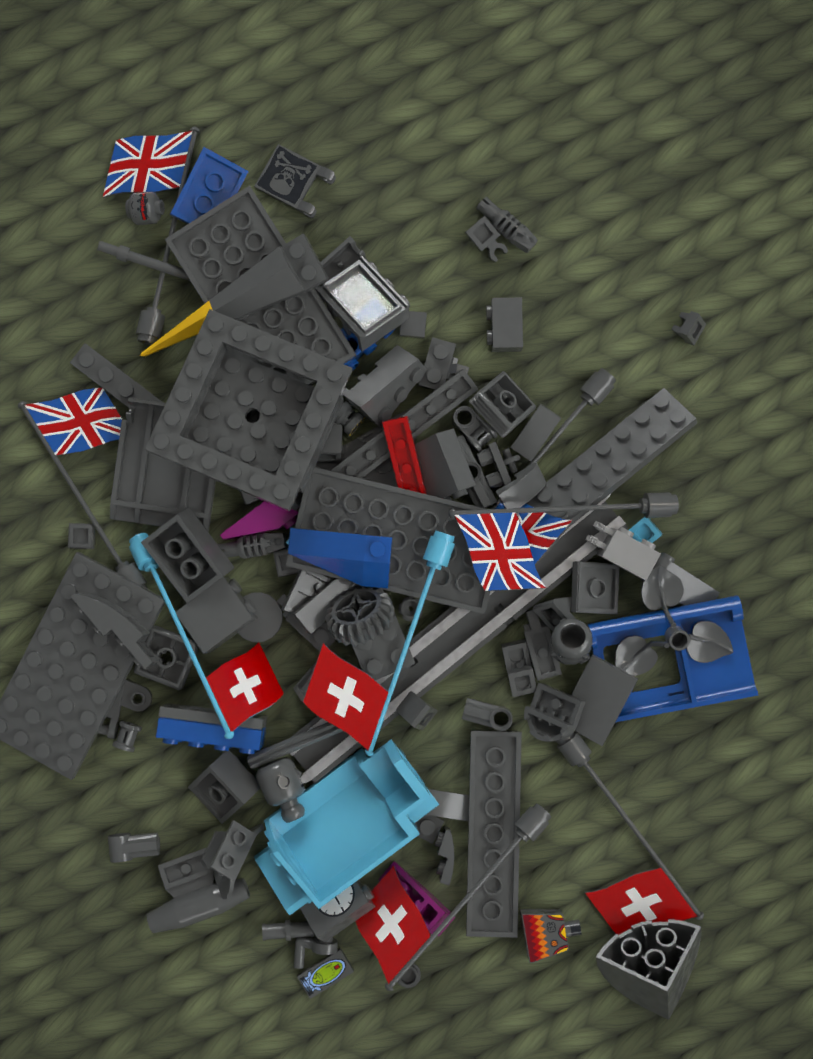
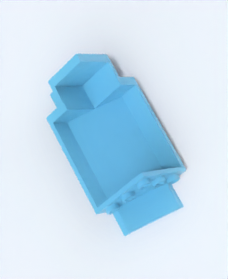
(348, 827)

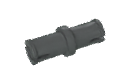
(286, 930)

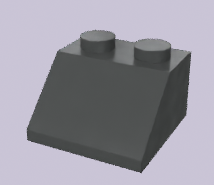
(224, 786)

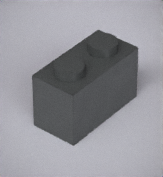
(506, 324)

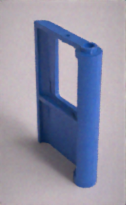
(699, 682)

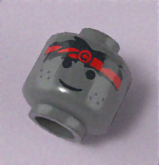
(144, 208)

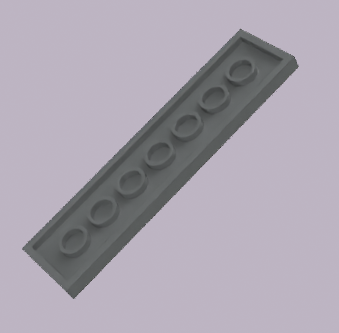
(616, 456)
(491, 830)

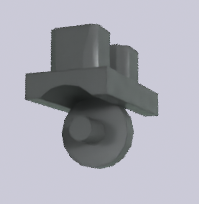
(493, 455)

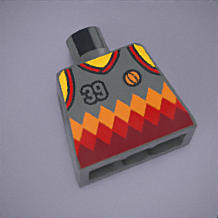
(547, 932)

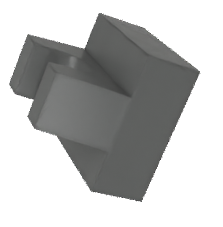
(691, 328)

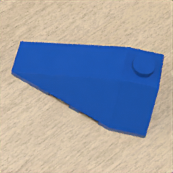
(350, 556)

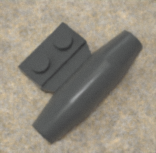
(193, 894)

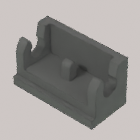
(341, 258)

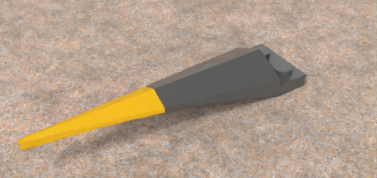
(277, 277)

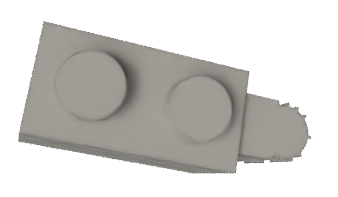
(625, 551)

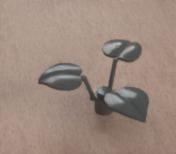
(704, 645)

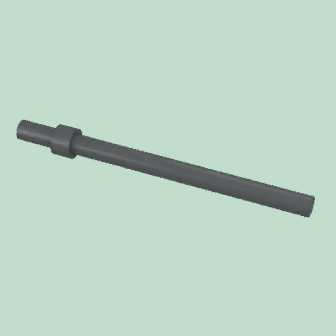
(123, 254)

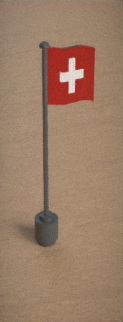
(643, 895)
(396, 925)

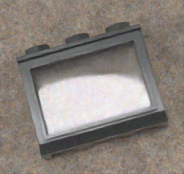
(364, 302)

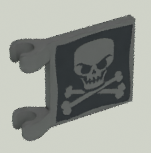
(290, 178)

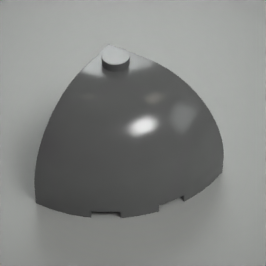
(651, 963)

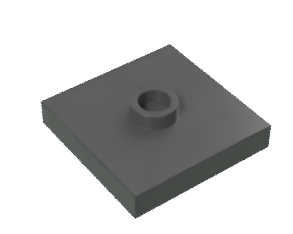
(595, 588)

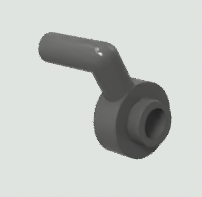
(318, 946)

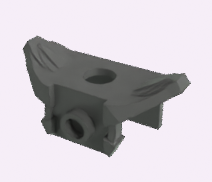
(227, 854)

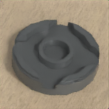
(268, 620)

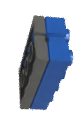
(202, 727)

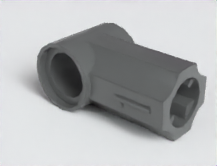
(484, 713)
(126, 846)

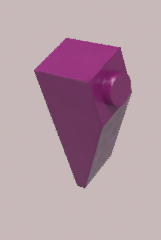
(261, 520)
(430, 907)

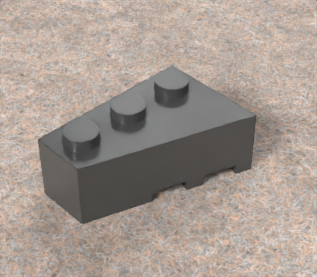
(386, 386)

